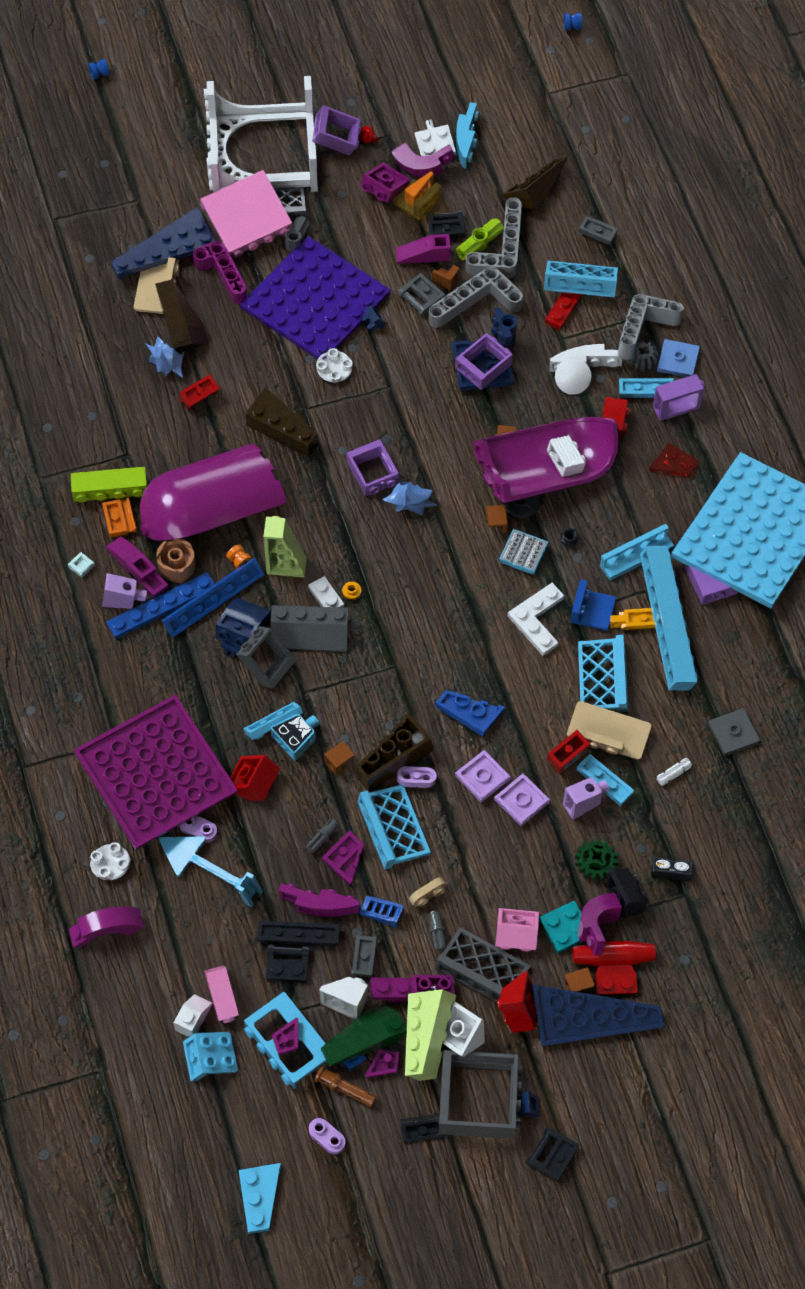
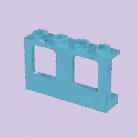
(305, 1034)

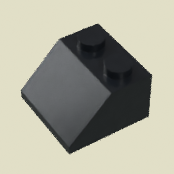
(626, 888)

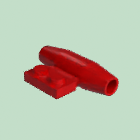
(614, 966)

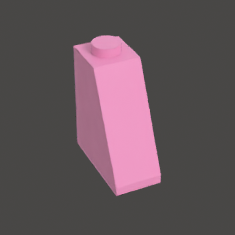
(221, 993)

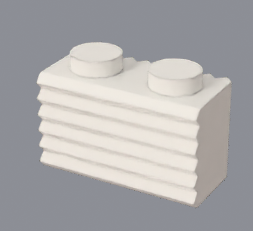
(566, 456)

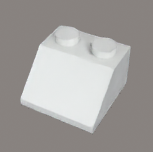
(345, 996)

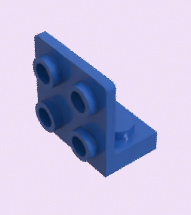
(592, 608)

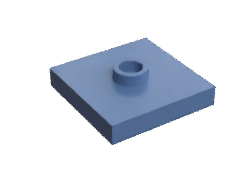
(678, 358)

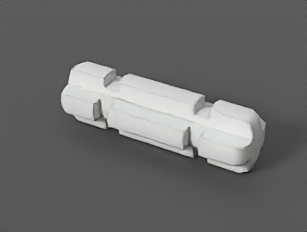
(674, 771)

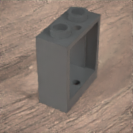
(278, 667)

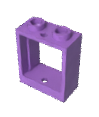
(341, 120)
(471, 372)
(678, 397)
(365, 454)

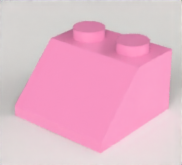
(517, 929)

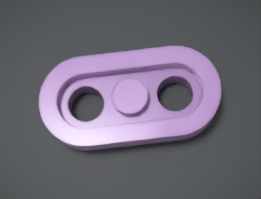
(416, 777)
(197, 828)
(326, 1135)

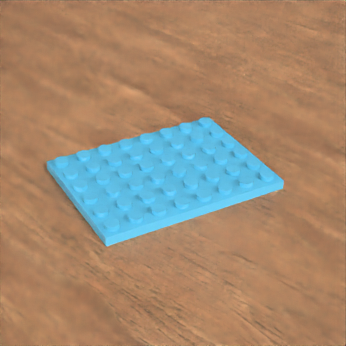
(749, 531)

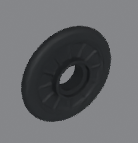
(523, 510)

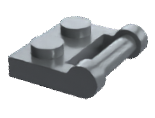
(425, 290)

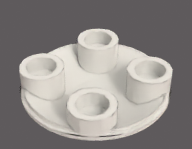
(335, 366)
(573, 376)
(110, 861)

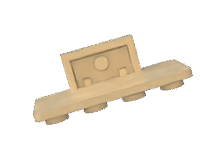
(146, 295)
(610, 730)

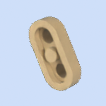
(422, 895)

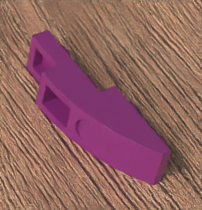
(138, 565)
(327, 904)
(397, 989)

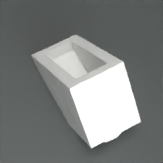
(192, 1015)

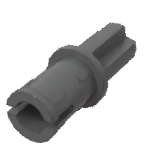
(322, 835)
(437, 930)

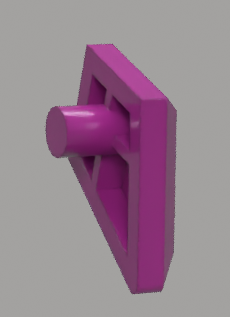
(286, 1038)
(383, 1063)

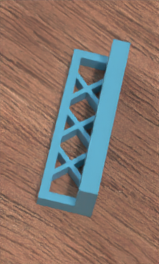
(628, 555)

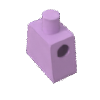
(121, 592)
(583, 796)

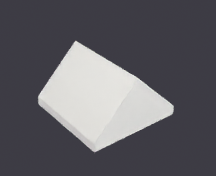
(464, 1030)

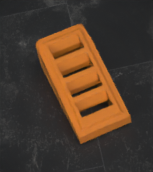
(418, 188)

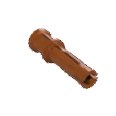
(337, 1083)

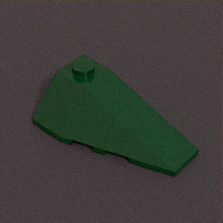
(366, 1034)

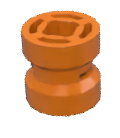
(238, 556)

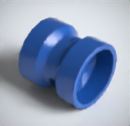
(573, 21)
(98, 69)

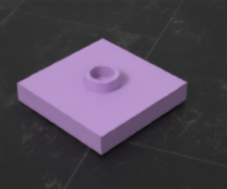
(482, 776)
(522, 799)

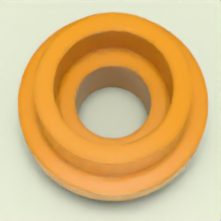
(351, 595)

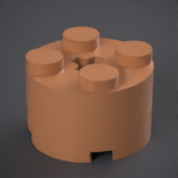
(176, 560)

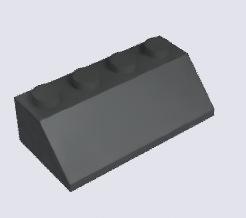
(311, 627)

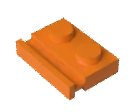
(119, 517)

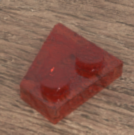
(674, 462)

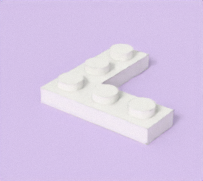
(526, 620)

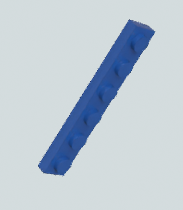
(212, 597)
(158, 606)

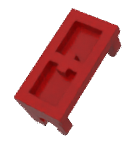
(198, 391)

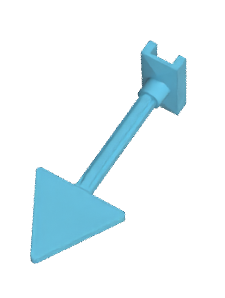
(183, 851)

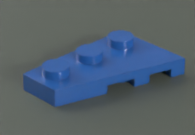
(471, 713)

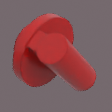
(367, 135)

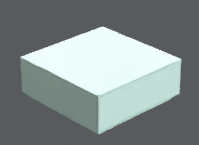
(81, 565)

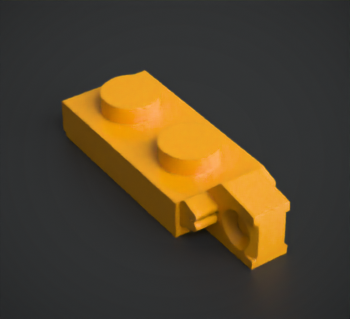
(633, 619)

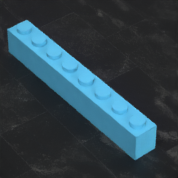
(668, 618)

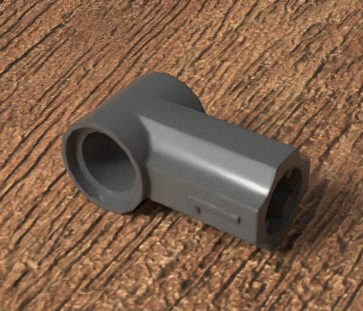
(296, 233)

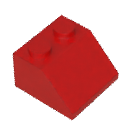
(254, 777)
(518, 1004)

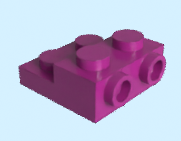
(384, 182)

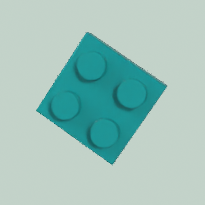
(562, 926)

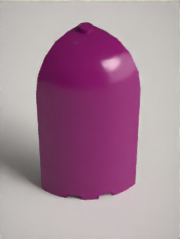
(521, 467)
(209, 494)

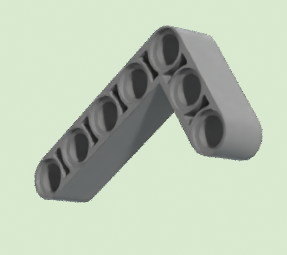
(507, 261)
(472, 292)
(650, 309)

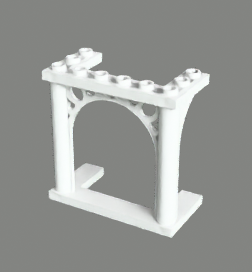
(226, 112)

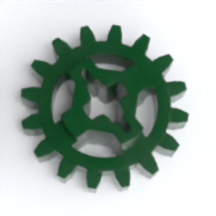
(596, 851)

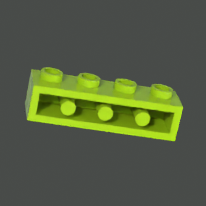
(108, 484)

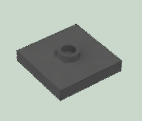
(733, 732)

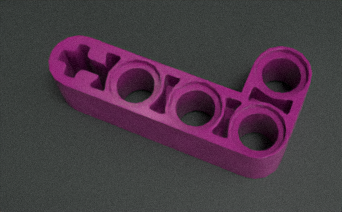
(217, 256)

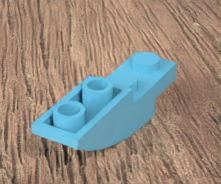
(466, 135)

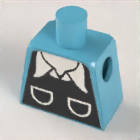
(295, 734)

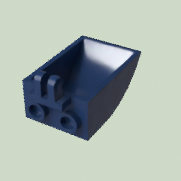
(238, 624)

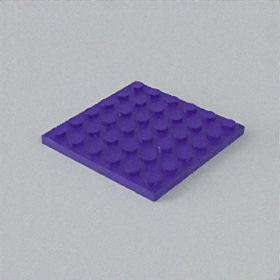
(314, 298)

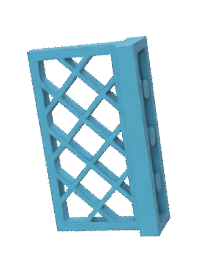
(574, 282)
(619, 670)
(379, 834)

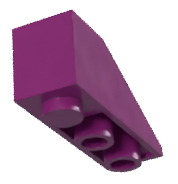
(427, 249)

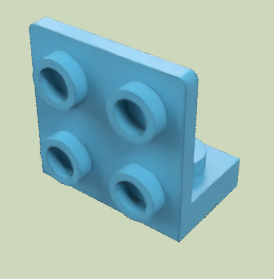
(209, 1054)

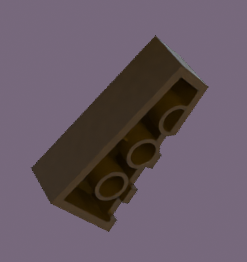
(281, 424)
(399, 749)

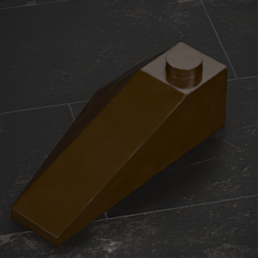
(536, 186)
(181, 321)

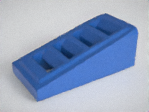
(391, 906)

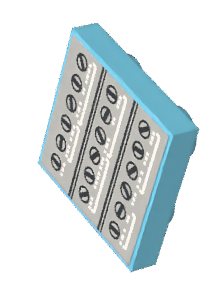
(523, 551)

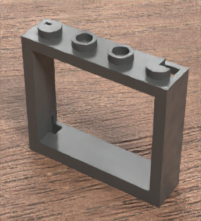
(481, 1061)

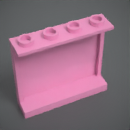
(246, 214)

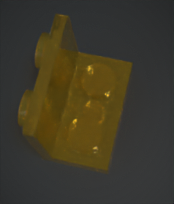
(421, 205)

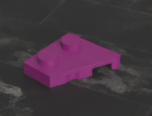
(344, 857)

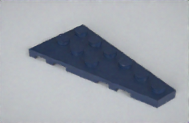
(173, 241)
(580, 1016)

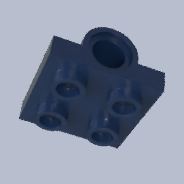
(504, 328)

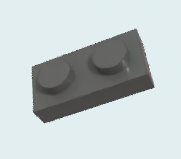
(598, 230)
(364, 956)

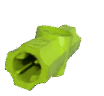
(480, 238)

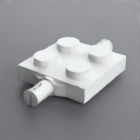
(433, 139)

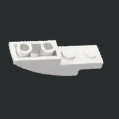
(592, 355)

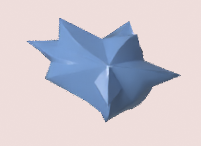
(165, 358)
(410, 497)

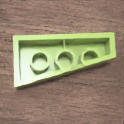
(282, 549)
(426, 1032)

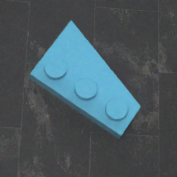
(258, 1194)

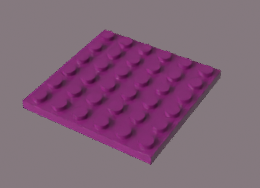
(155, 771)

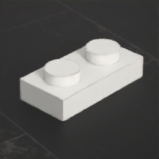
(325, 593)

